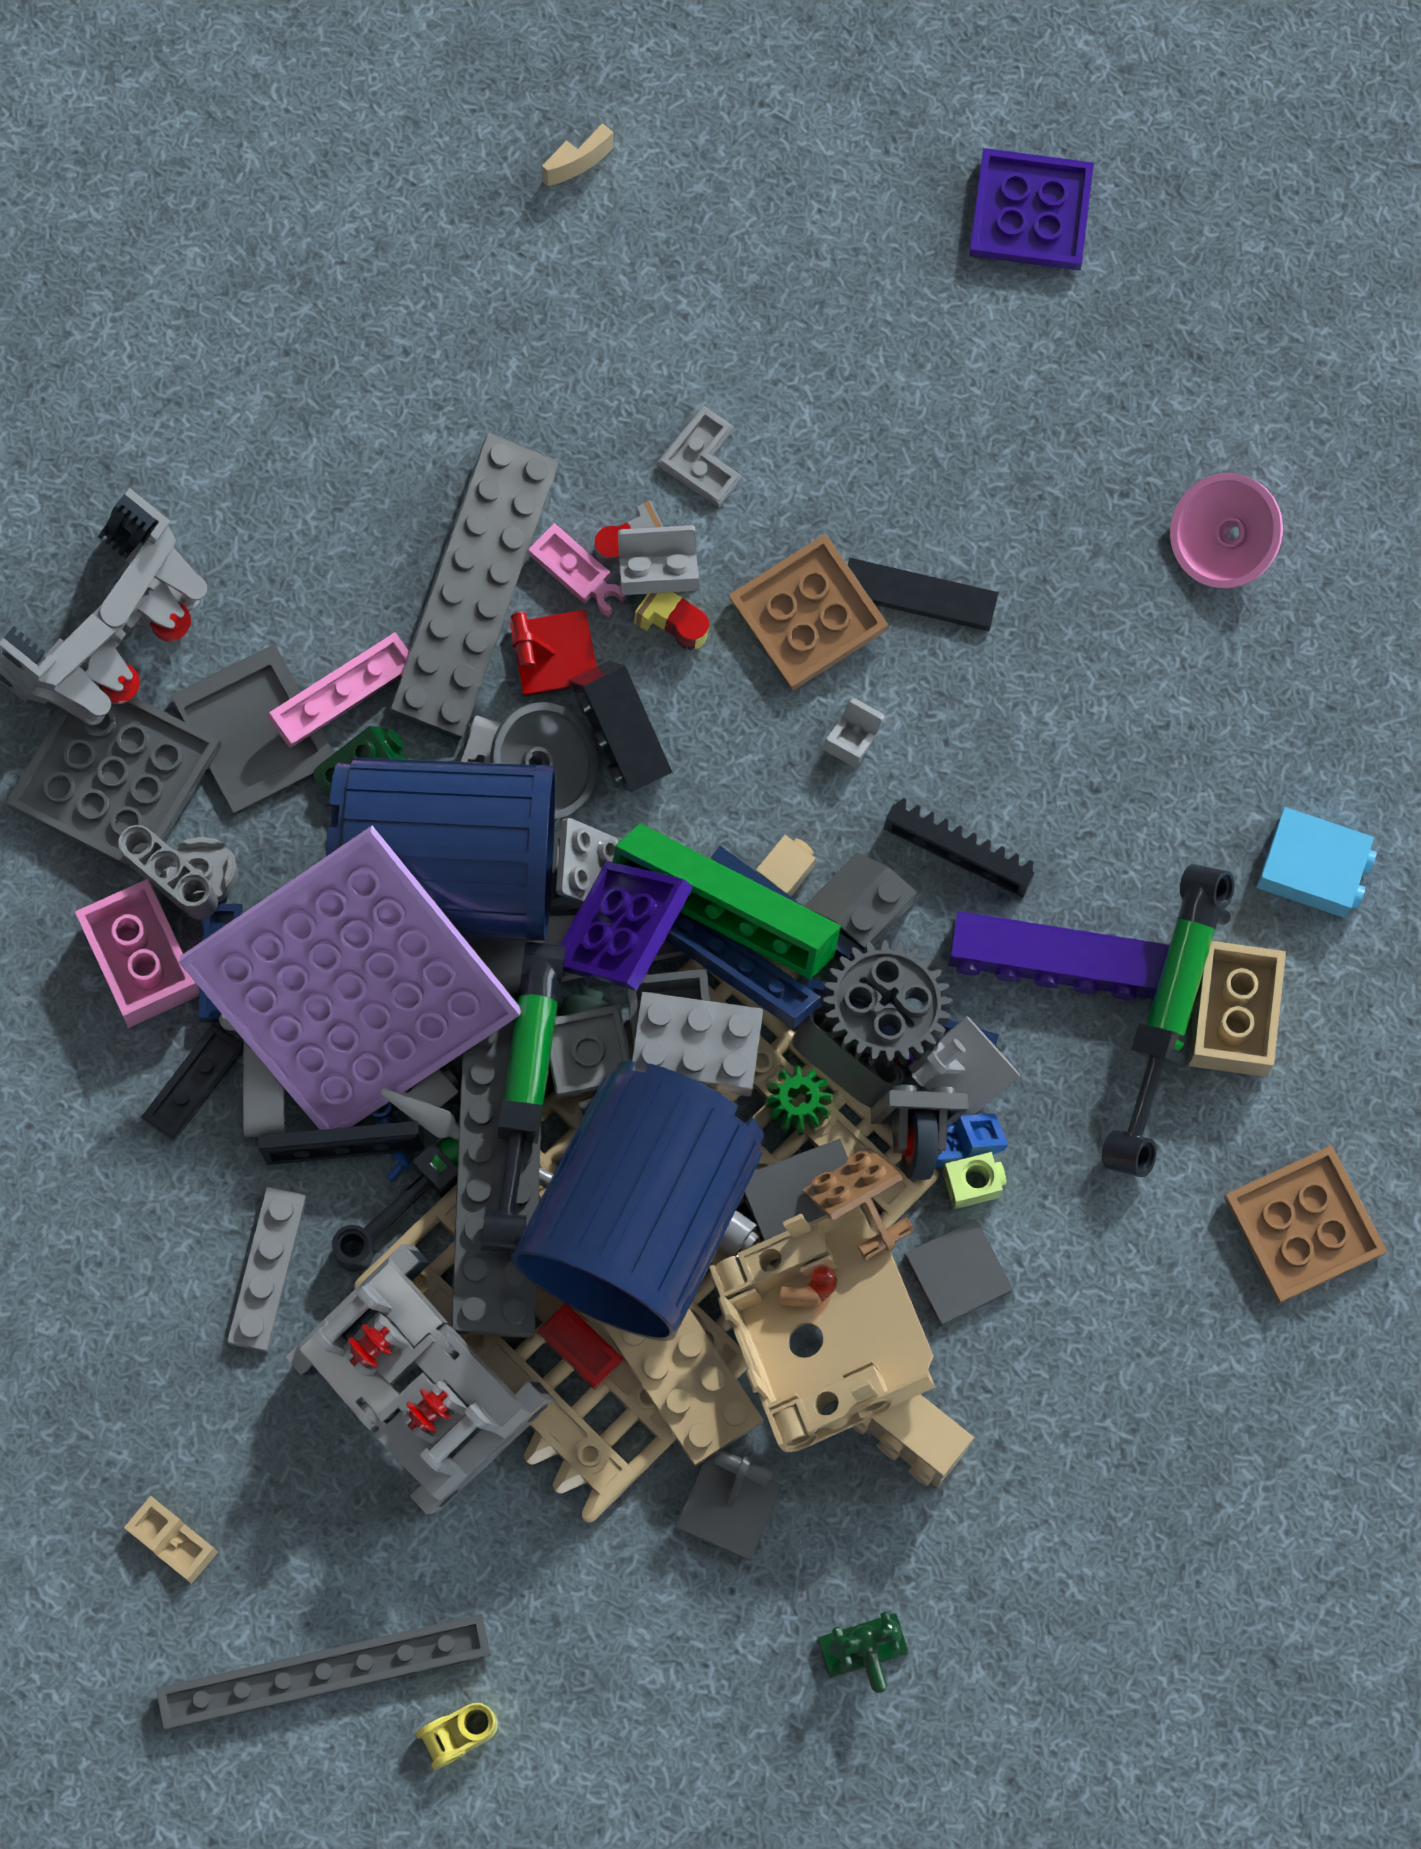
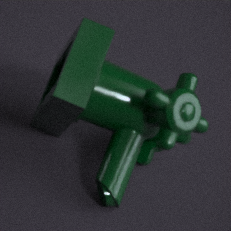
(864, 1647)

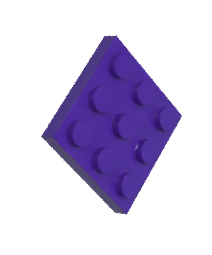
(1031, 209)
(623, 924)

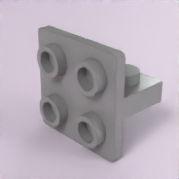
(658, 560)
(577, 861)

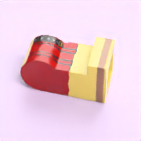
(675, 616)

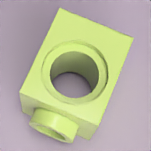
(961, 1192)

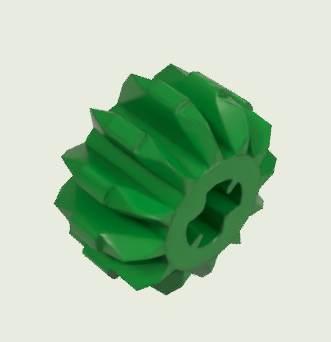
(805, 1112)

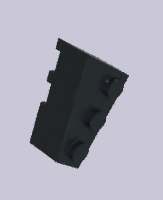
(620, 725)

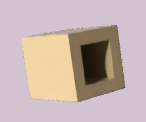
(788, 864)

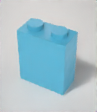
(1317, 863)

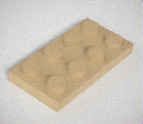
(690, 1388)

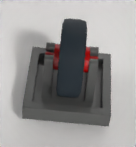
(919, 1124)

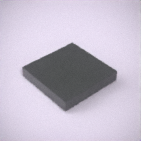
(958, 1272)

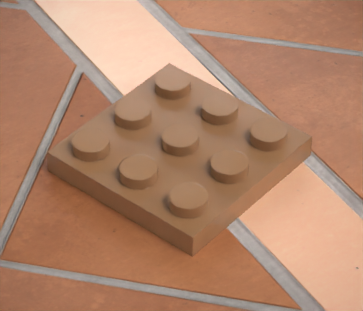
(809, 612)
(1305, 1224)

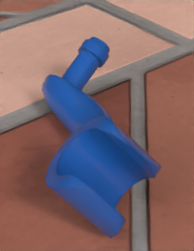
(403, 1161)

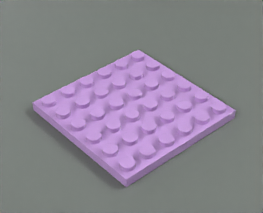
(350, 983)

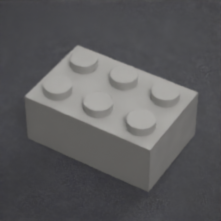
(699, 1040)

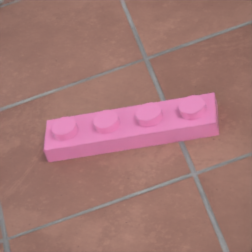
(340, 690)

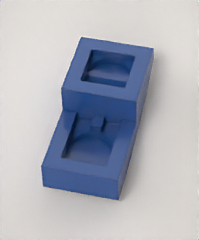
(972, 1137)

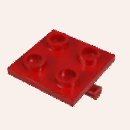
(551, 650)

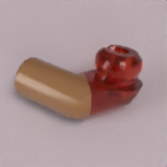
(814, 1294)

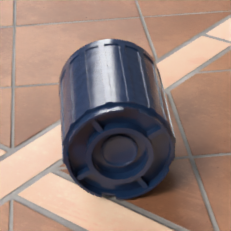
(464, 831)
(640, 1200)

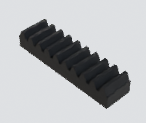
(958, 850)

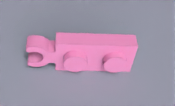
(575, 568)

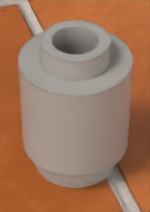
(739, 1235)

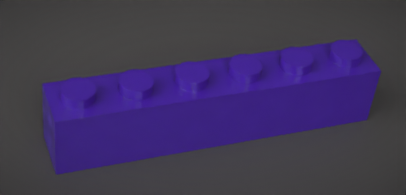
(1056, 956)

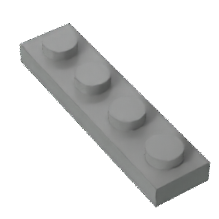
(267, 1269)

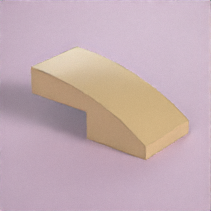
(570, 161)
(171, 1539)

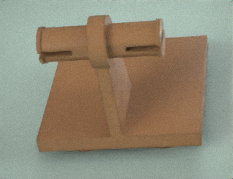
(854, 1185)

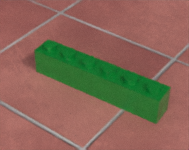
(736, 903)

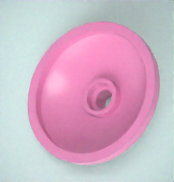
(1203, 527)

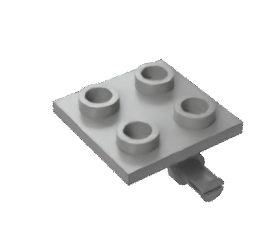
(967, 1063)

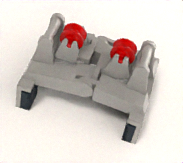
(149, 564)
(422, 1413)

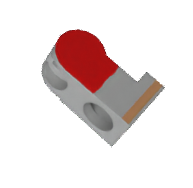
(607, 538)

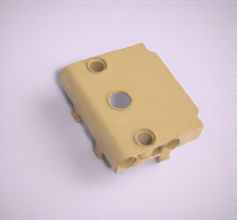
(870, 1331)

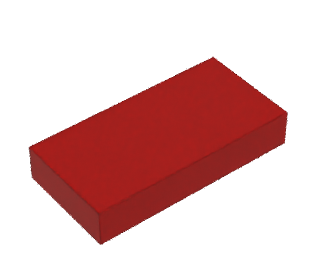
(579, 1346)

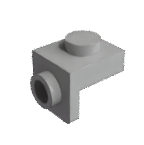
(854, 732)

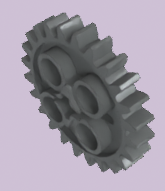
(861, 1026)

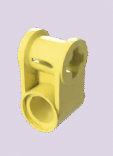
(455, 1735)

